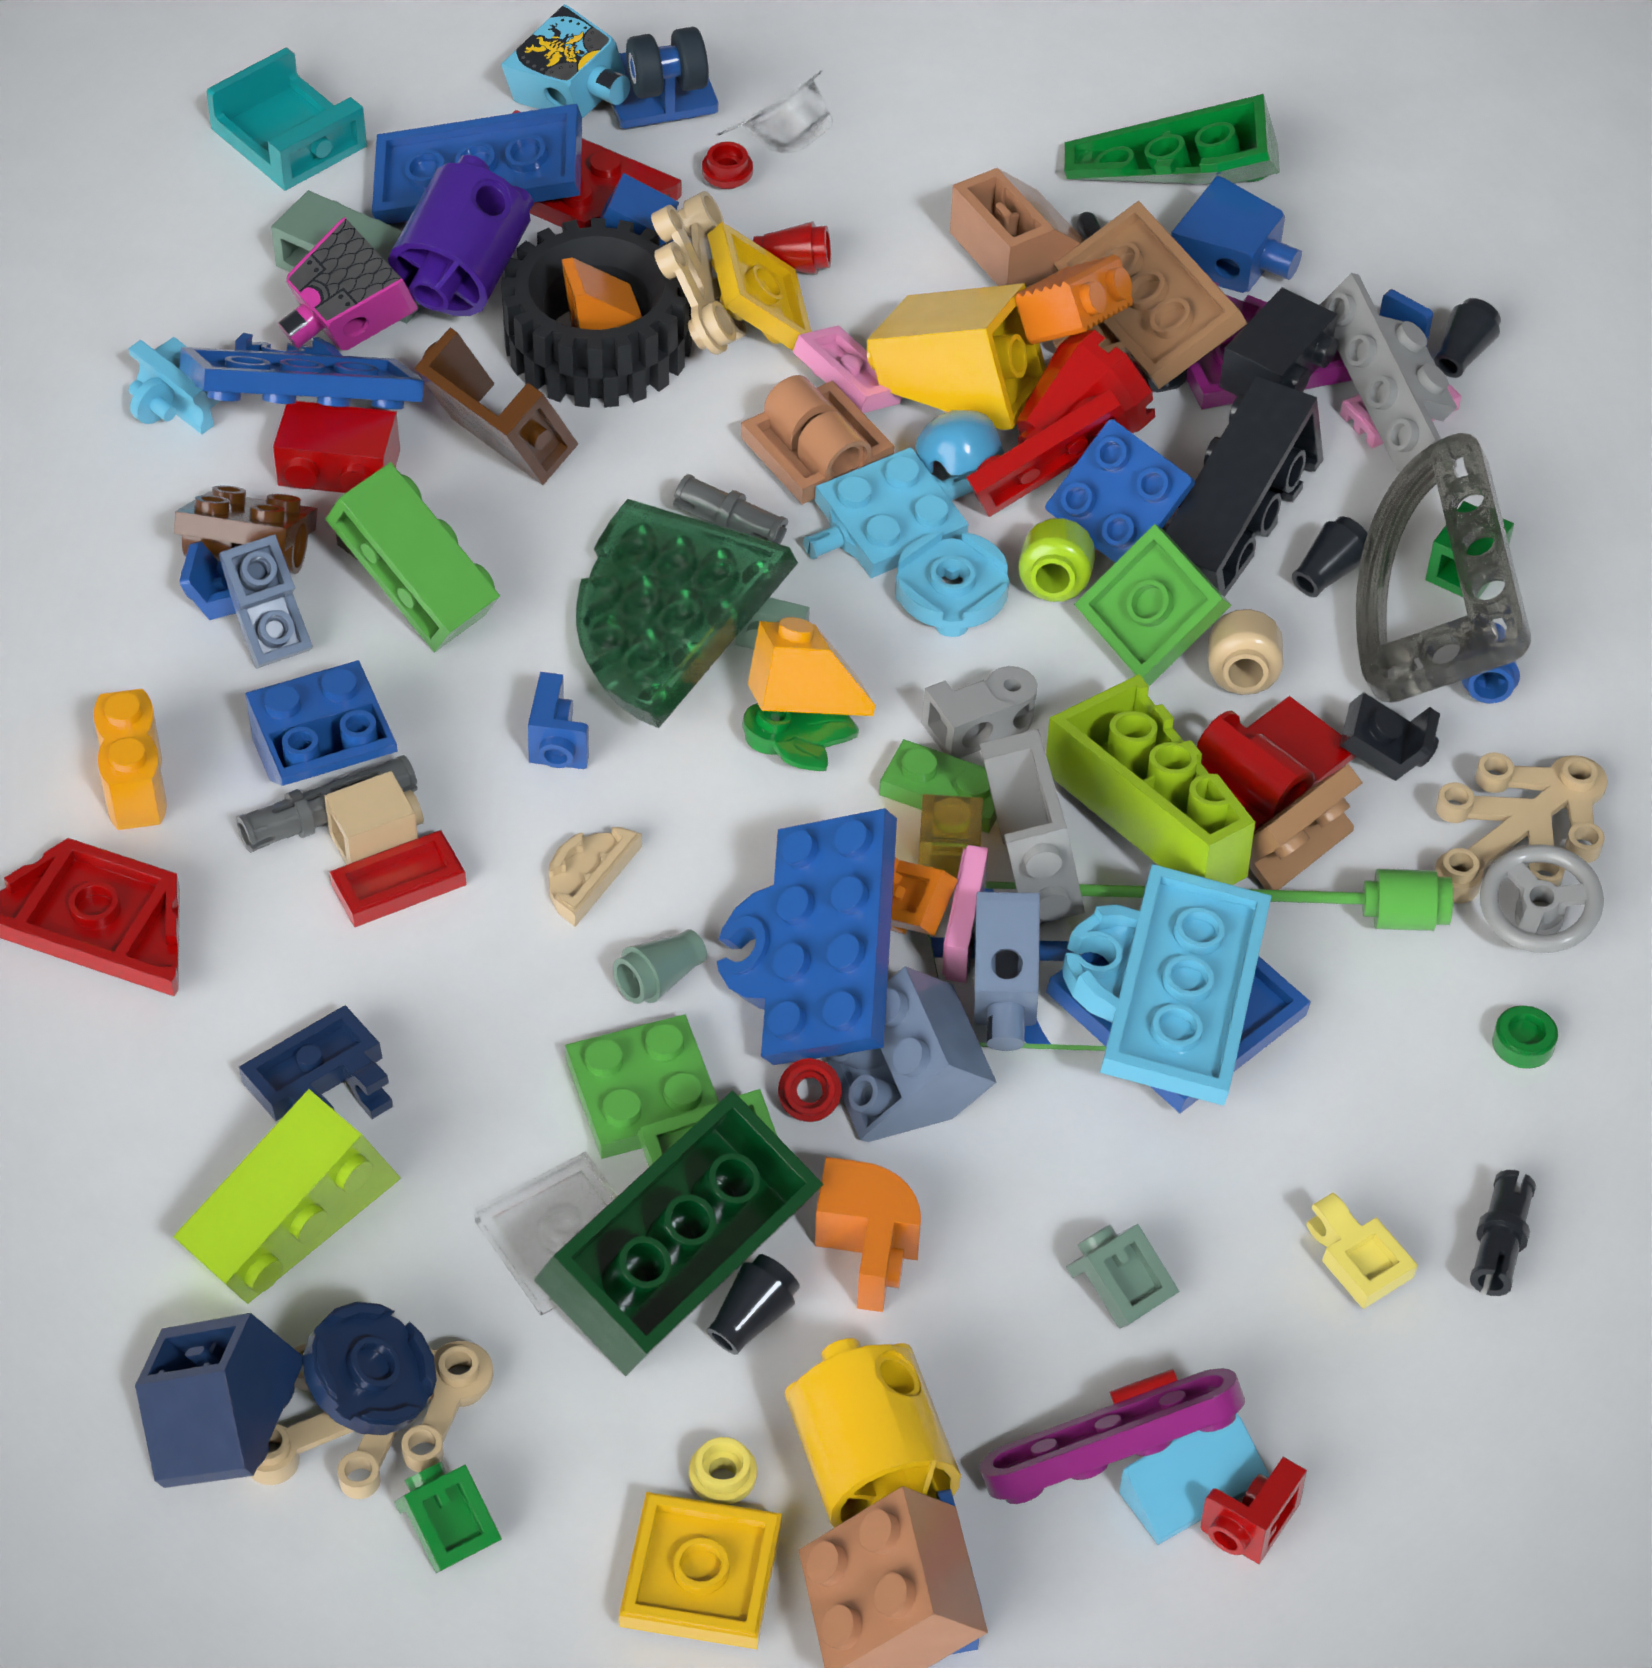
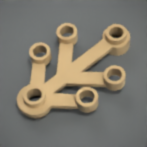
(691, 264)
(1568, 784)
(448, 1395)

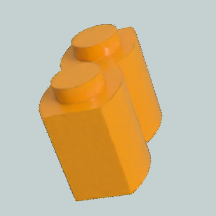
(130, 759)

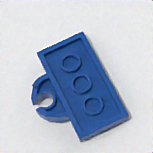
(526, 148)
(304, 371)
(819, 939)

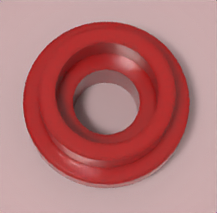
(727, 165)
(809, 1069)

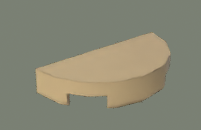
(587, 867)

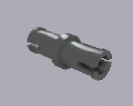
(728, 510)

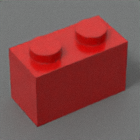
(333, 445)

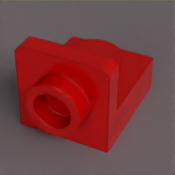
(1256, 1522)

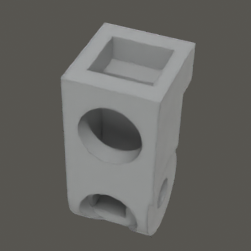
(979, 711)

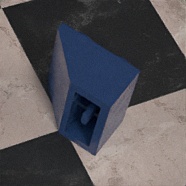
(214, 1398)

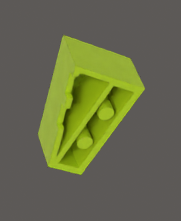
(286, 1198)

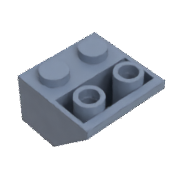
(927, 1062)

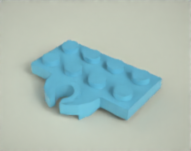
(1172, 980)

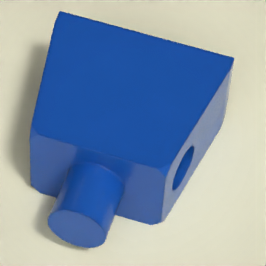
(1236, 237)

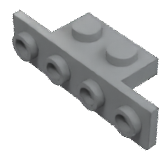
(1390, 372)

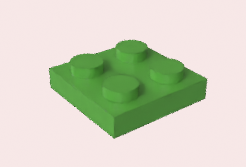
(1152, 604)
(638, 1080)

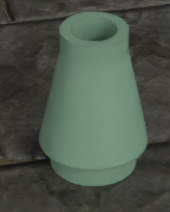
(656, 966)

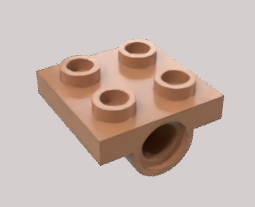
(812, 435)

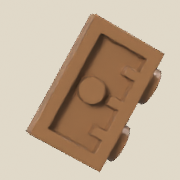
(1303, 830)

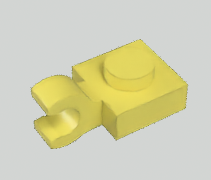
(1360, 1257)

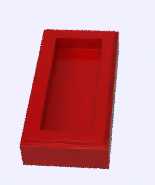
(397, 878)

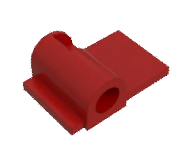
(1272, 757)

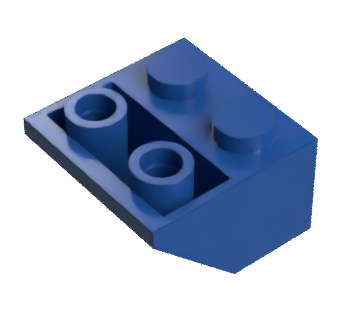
(318, 724)

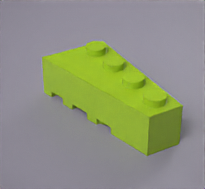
(1150, 784)

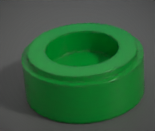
(1525, 1037)

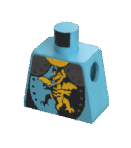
(566, 65)

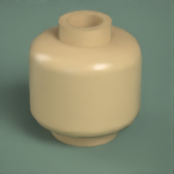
(1245, 652)

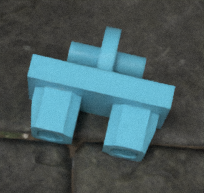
(165, 390)

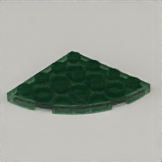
(669, 603)

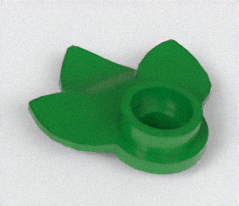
(797, 736)

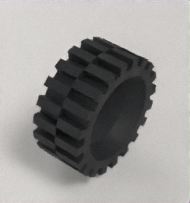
(591, 360)

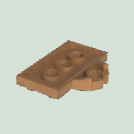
(1175, 304)

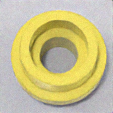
(717, 1455)

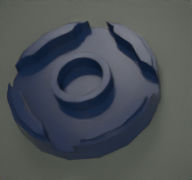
(369, 1368)

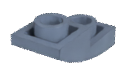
(265, 601)

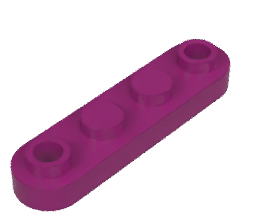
(1127, 1428)

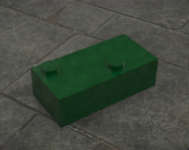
(677, 1232)

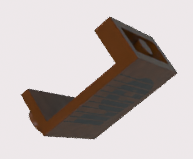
(525, 431)

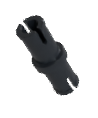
(1502, 1233)

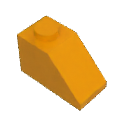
(803, 673)

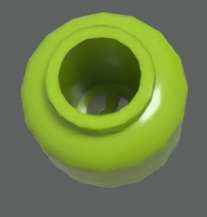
(1056, 560)

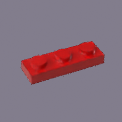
(1043, 453)

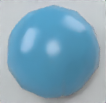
(958, 441)

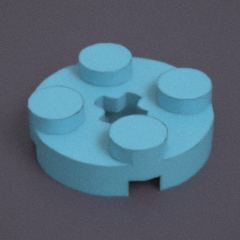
(946, 605)

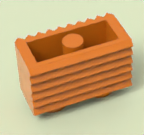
(1074, 299)

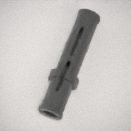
(305, 811)

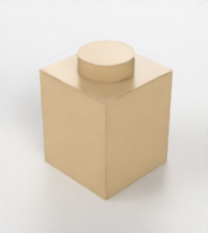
(372, 817)

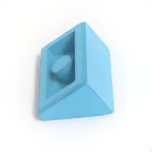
(1172, 1485)

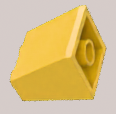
(959, 352)

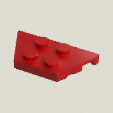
(599, 176)
(97, 913)

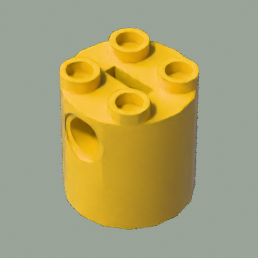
(869, 1427)

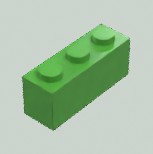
(413, 556)

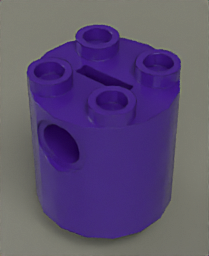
(461, 237)

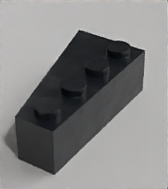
(1246, 477)

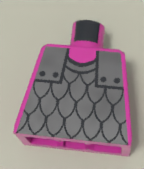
(344, 291)

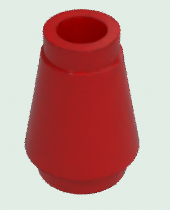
(801, 246)

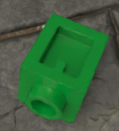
(448, 1515)

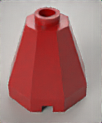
(1083, 371)

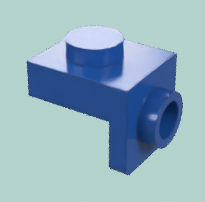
(205, 582)

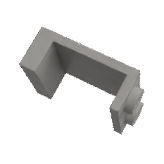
(1032, 823)

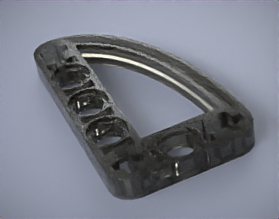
(1476, 631)

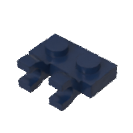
(319, 1060)

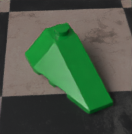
(1190, 147)

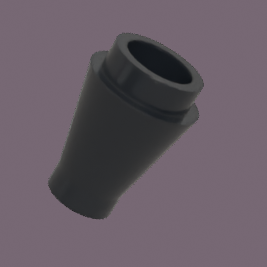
(1468, 333)
(1331, 556)
(754, 1301)

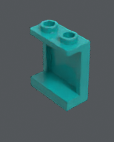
(284, 121)

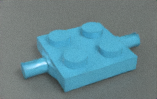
(885, 509)

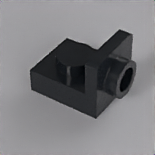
(1387, 738)

